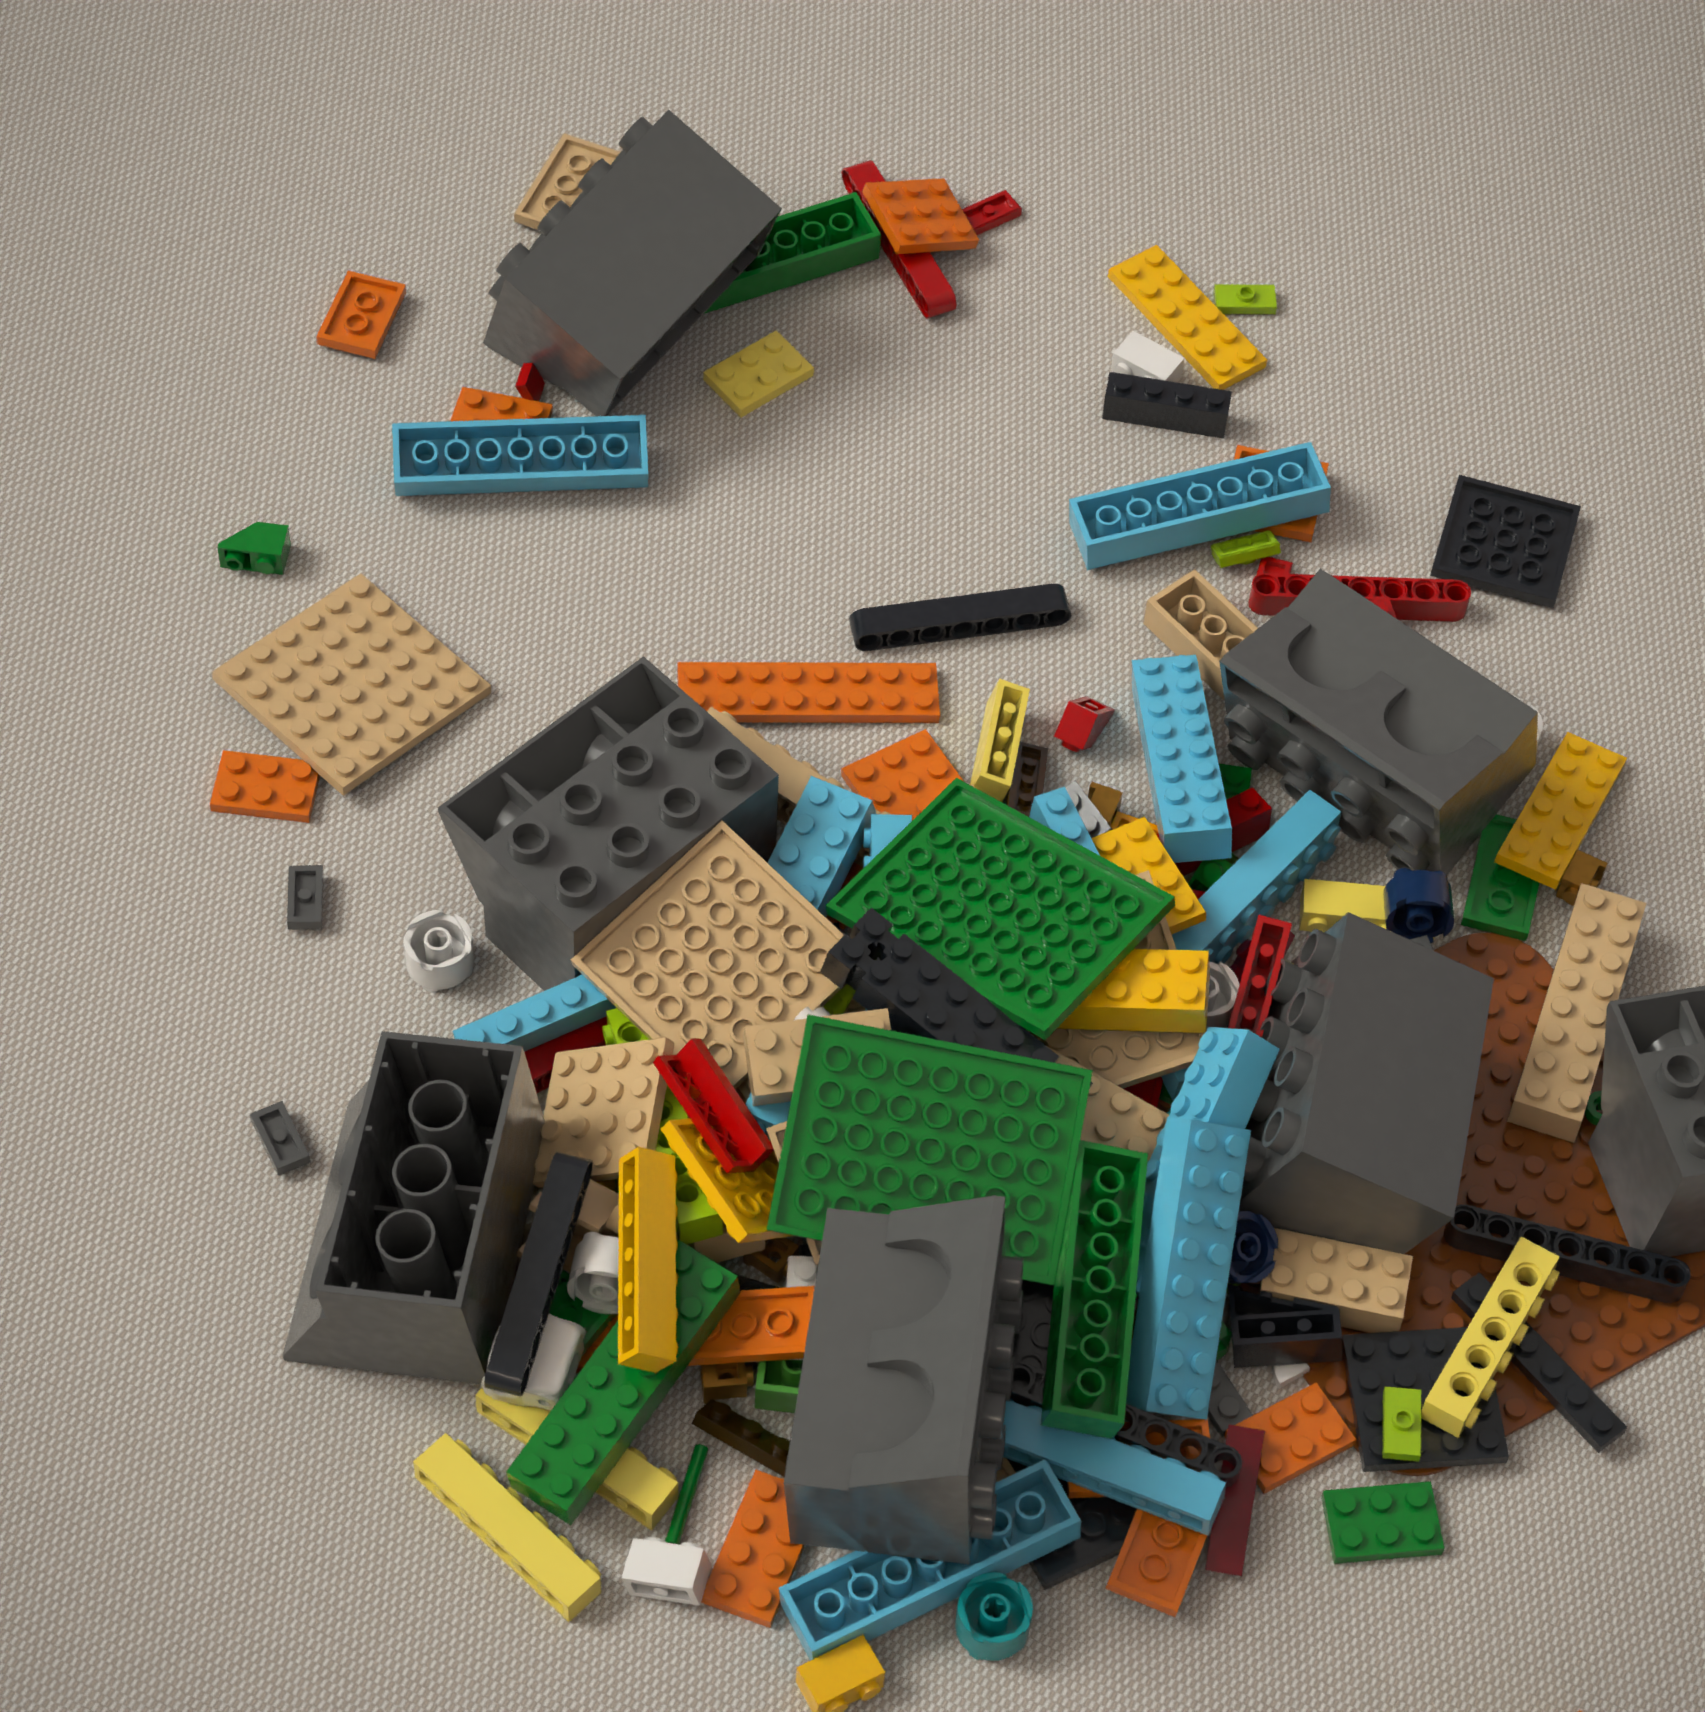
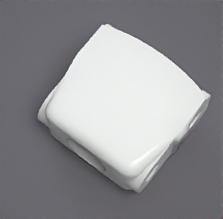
(553, 1365)

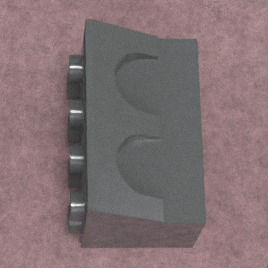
(628, 263)
(1376, 725)
(599, 813)
(1368, 1088)
(1655, 1119)
(422, 1212)
(905, 1382)

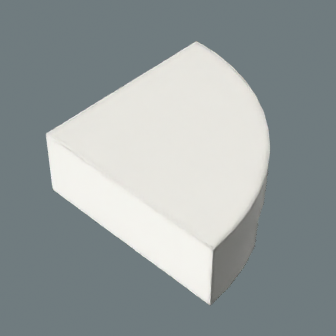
(1286, 1374)

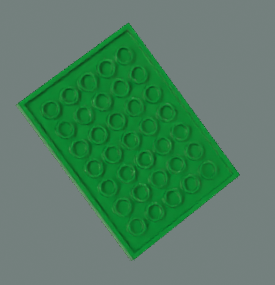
(1006, 904)
(928, 1122)

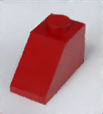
(1082, 723)

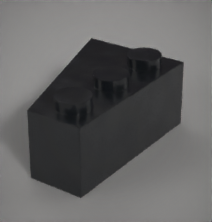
(1281, 1330)

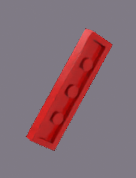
(716, 1106)

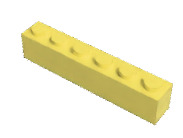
(631, 1485)
(508, 1526)

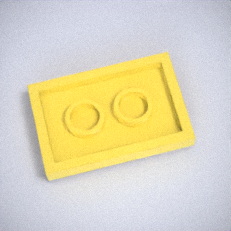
(758, 373)

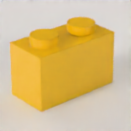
(841, 1677)

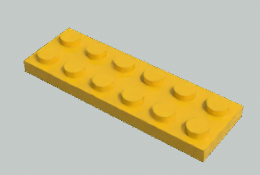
(1187, 318)
(1560, 810)

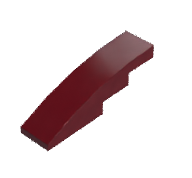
(1233, 1519)

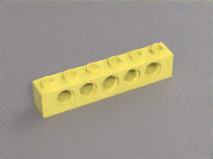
(1528, 1264)

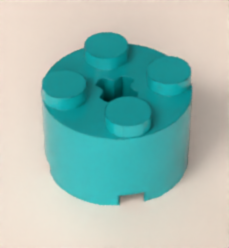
(1012, 1613)

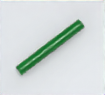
(687, 1494)

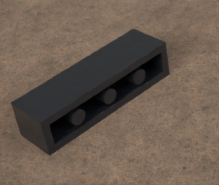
(1166, 405)

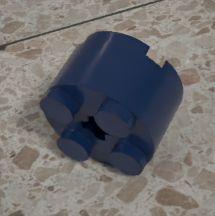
(1418, 904)
(1252, 1249)

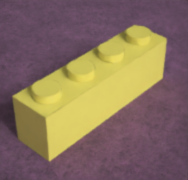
(1000, 739)
(1328, 901)

